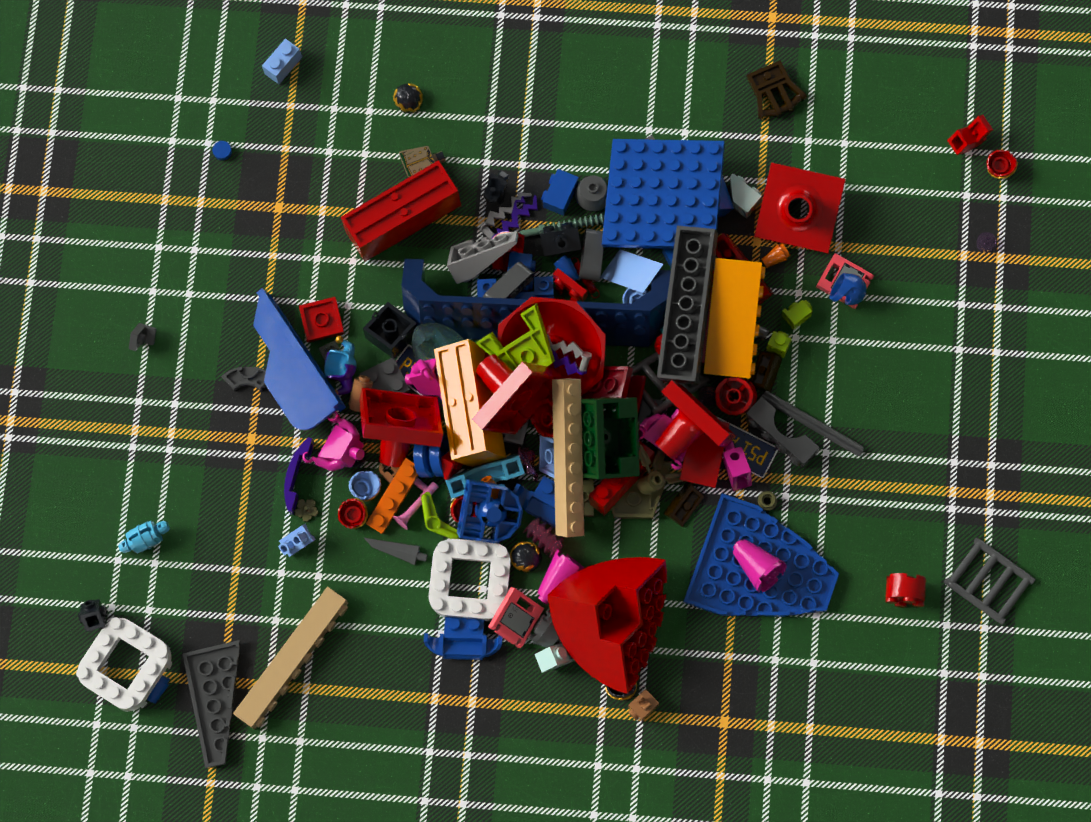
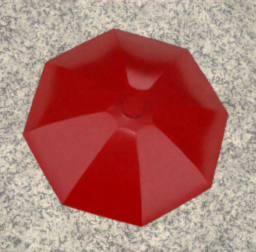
(565, 322)

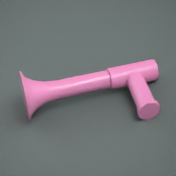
(403, 519)

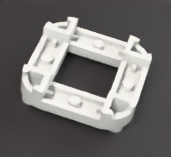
(470, 551)
(146, 679)

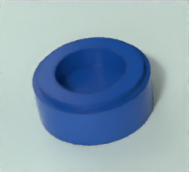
(222, 150)

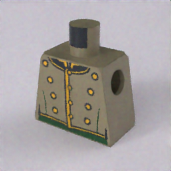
(418, 159)

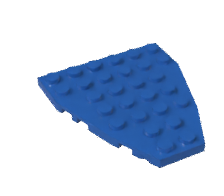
(725, 589)

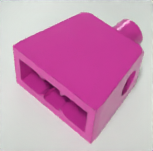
(737, 467)

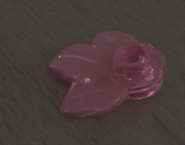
(527, 457)

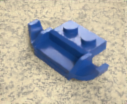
(539, 503)
(463, 640)

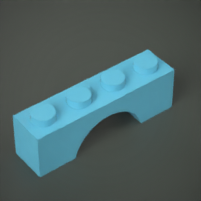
(499, 470)

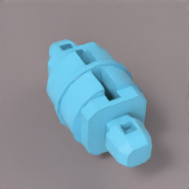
(144, 537)

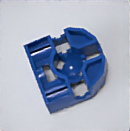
(502, 527)

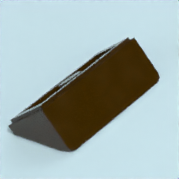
(766, 371)
(684, 504)

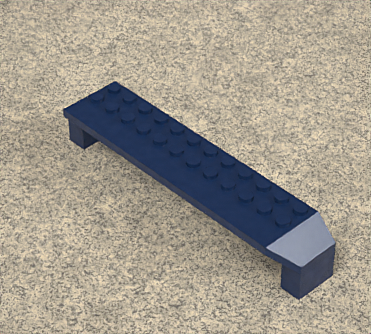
(478, 316)

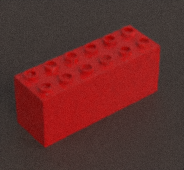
(401, 211)

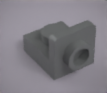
(142, 334)

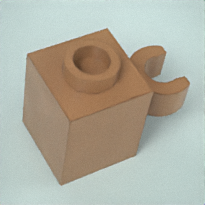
(642, 706)

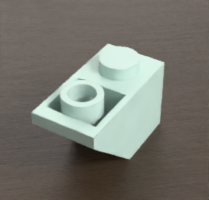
(743, 196)
(553, 657)

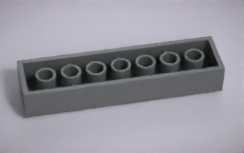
(687, 305)

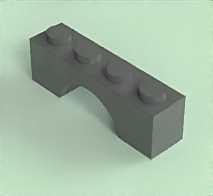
(799, 449)

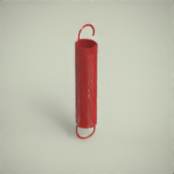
(589, 284)

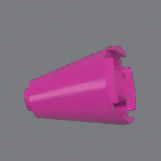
(758, 564)
(558, 570)

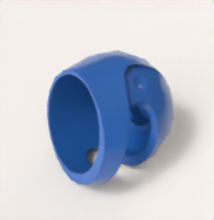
(851, 286)

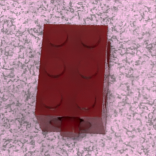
(618, 383)

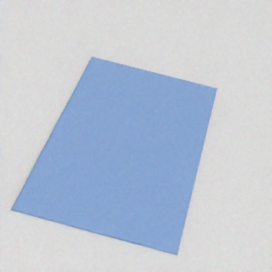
(631, 271)

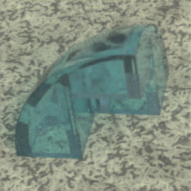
(432, 336)

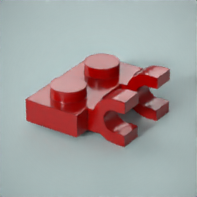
(565, 282)

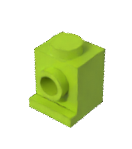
(797, 313)
(779, 343)

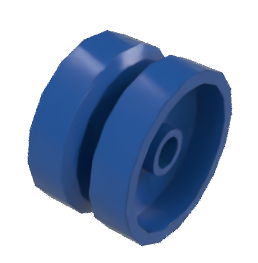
(428, 459)

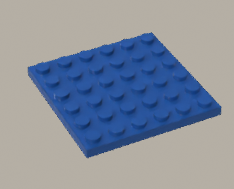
(659, 188)

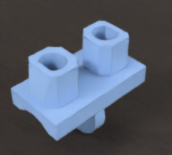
(296, 540)

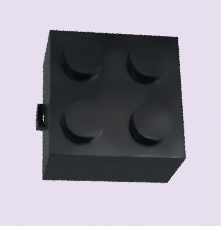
(390, 330)

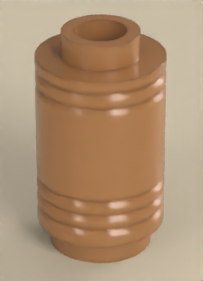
(359, 383)

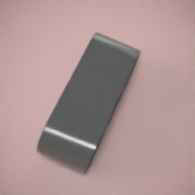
(591, 255)
(511, 282)

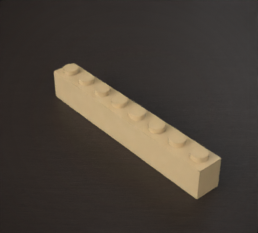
(568, 457)
(290, 658)

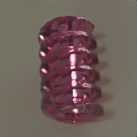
(544, 537)

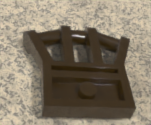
(769, 79)

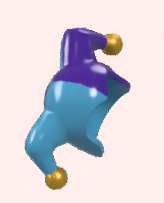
(341, 365)

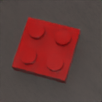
(321, 319)

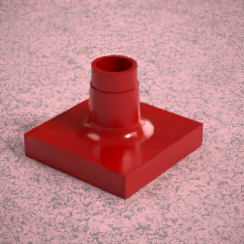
(821, 193)
(513, 393)
(399, 421)
(690, 423)

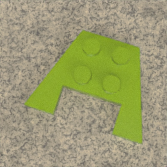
(530, 347)

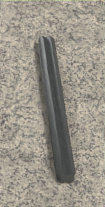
(813, 424)

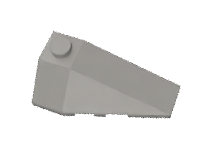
(472, 257)

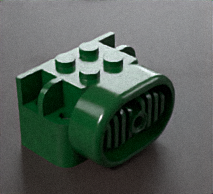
(610, 437)

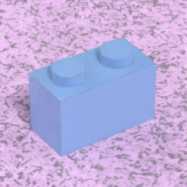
(282, 61)

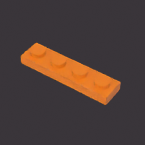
(393, 496)

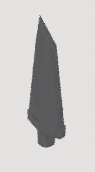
(405, 552)

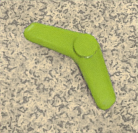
(432, 521)

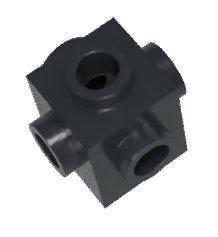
(92, 614)

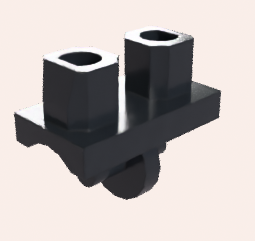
(496, 187)

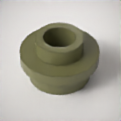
(769, 495)

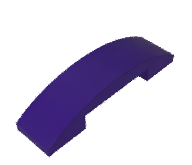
(291, 497)

